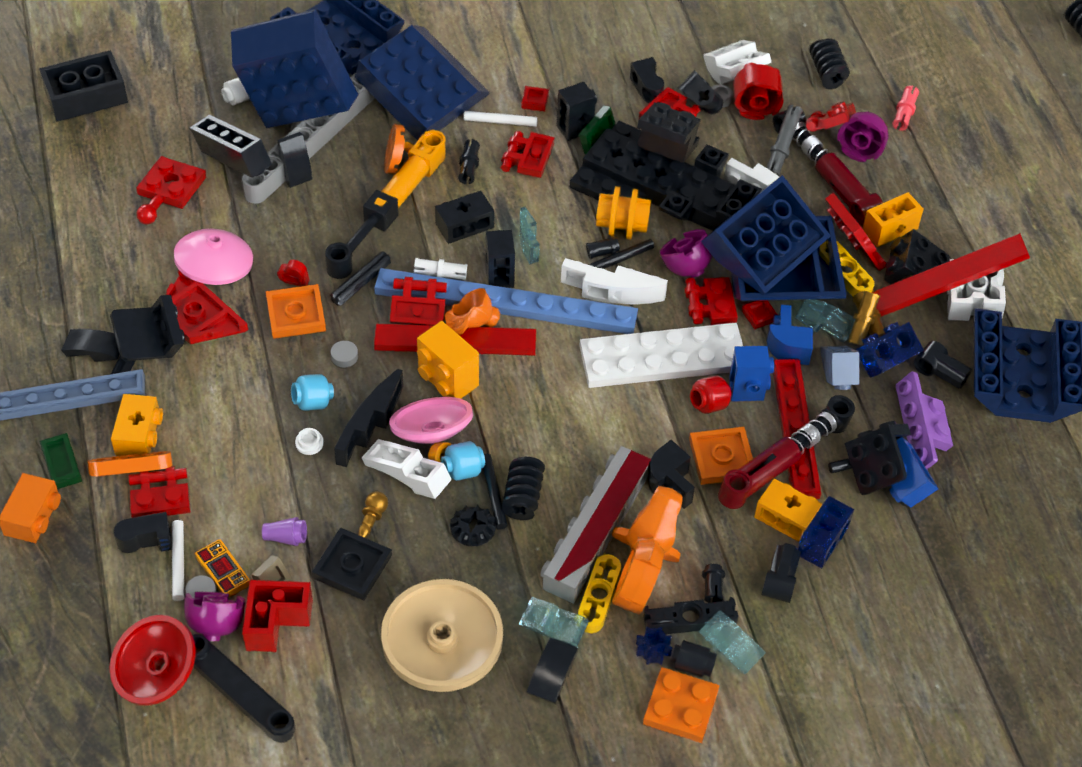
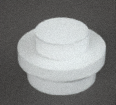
(309, 441)

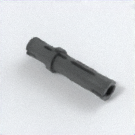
(780, 151)

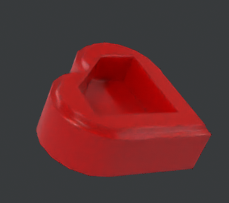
(294, 273)

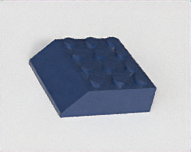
(291, 69)
(419, 81)
(808, 280)

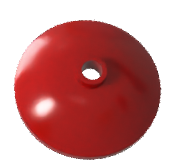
(142, 652)

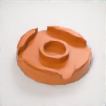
(394, 149)

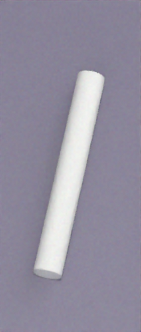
(500, 118)
(177, 560)

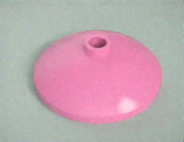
(213, 256)
(431, 419)

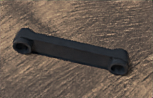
(242, 690)

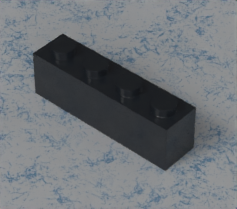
(231, 146)

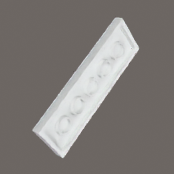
(659, 354)

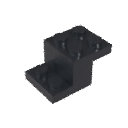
(668, 132)

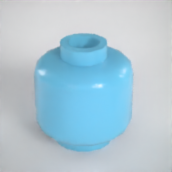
(312, 392)
(463, 460)

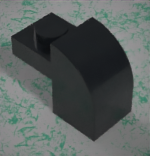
(668, 470)

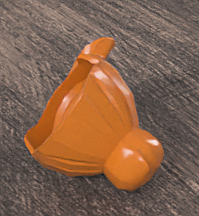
(472, 311)

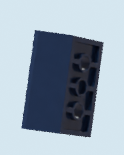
(354, 24)
(1047, 374)

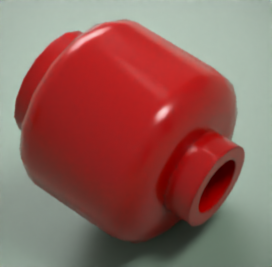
(710, 394)

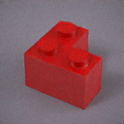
(272, 606)

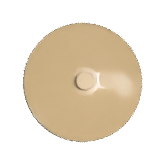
(442, 635)

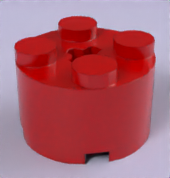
(758, 91)

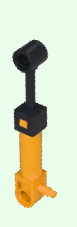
(383, 205)

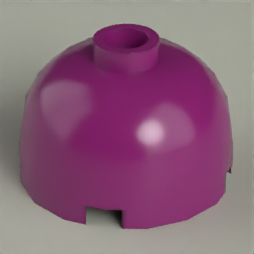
(863, 136)
(687, 255)
(213, 614)

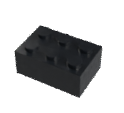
(83, 85)

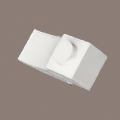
(409, 467)

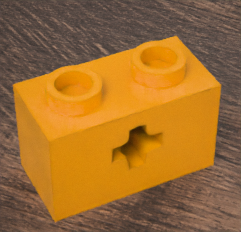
(892, 219)
(136, 425)
(786, 509)

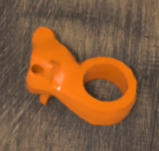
(651, 543)

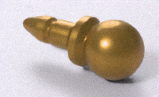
(375, 505)

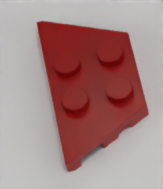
(853, 230)
(202, 313)

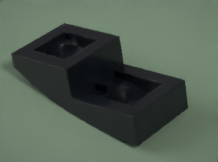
(295, 159)
(96, 343)
(552, 670)

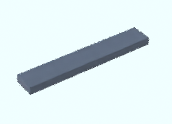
(70, 394)

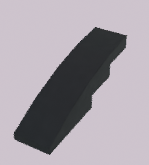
(373, 412)

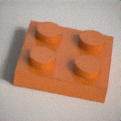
(295, 311)
(719, 452)
(681, 704)

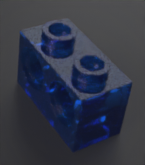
(890, 351)
(825, 531)

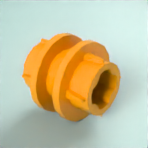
(623, 213)

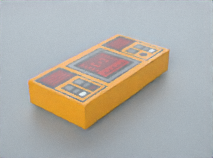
(222, 568)

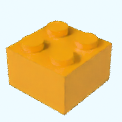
(448, 361)

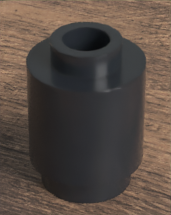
(693, 659)

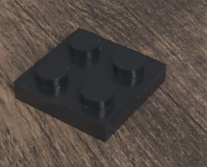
(352, 563)

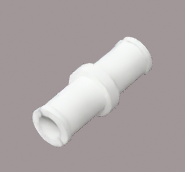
(440, 269)

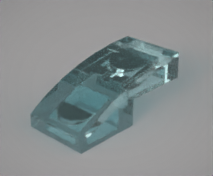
(527, 236)
(822, 315)
(554, 622)
(732, 642)

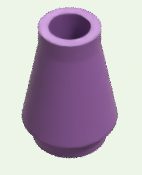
(287, 531)

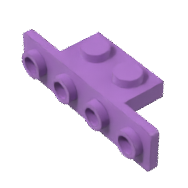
(925, 419)

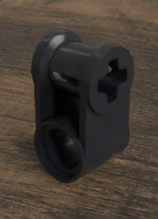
(700, 92)

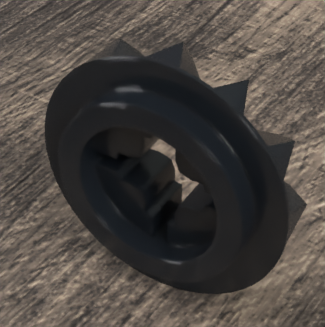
(480, 534)

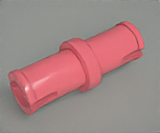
(905, 108)

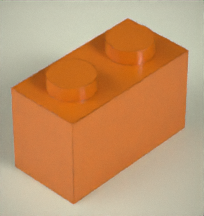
(29, 508)

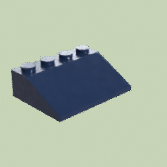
(767, 236)

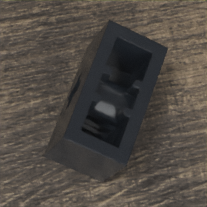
(575, 109)
(464, 217)
(500, 258)

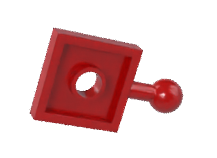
(177, 193)

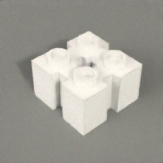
(981, 293)

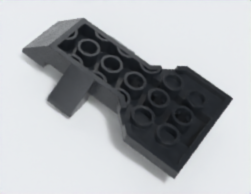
(675, 187)

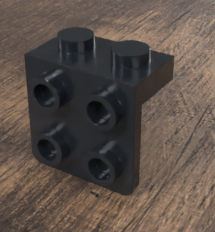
(911, 256)
(148, 331)
(877, 457)

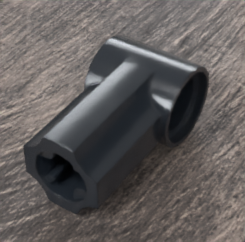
(938, 362)
(781, 577)

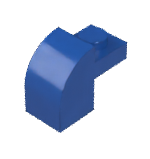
(787, 340)

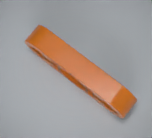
(129, 463)

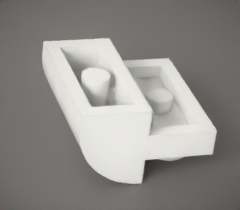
(728, 61)

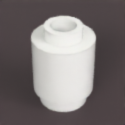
(234, 92)

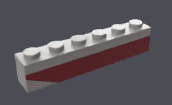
(592, 530)

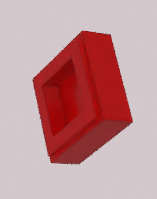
(535, 98)
(759, 313)

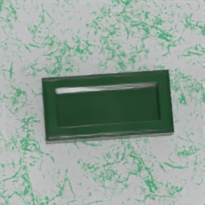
(596, 127)
(60, 460)

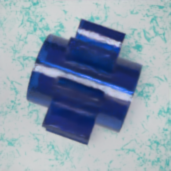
(655, 653)

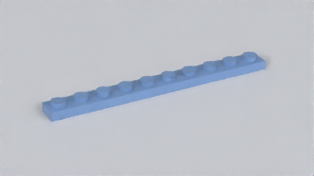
(524, 303)

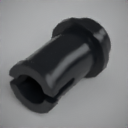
(603, 247)
(713, 578)

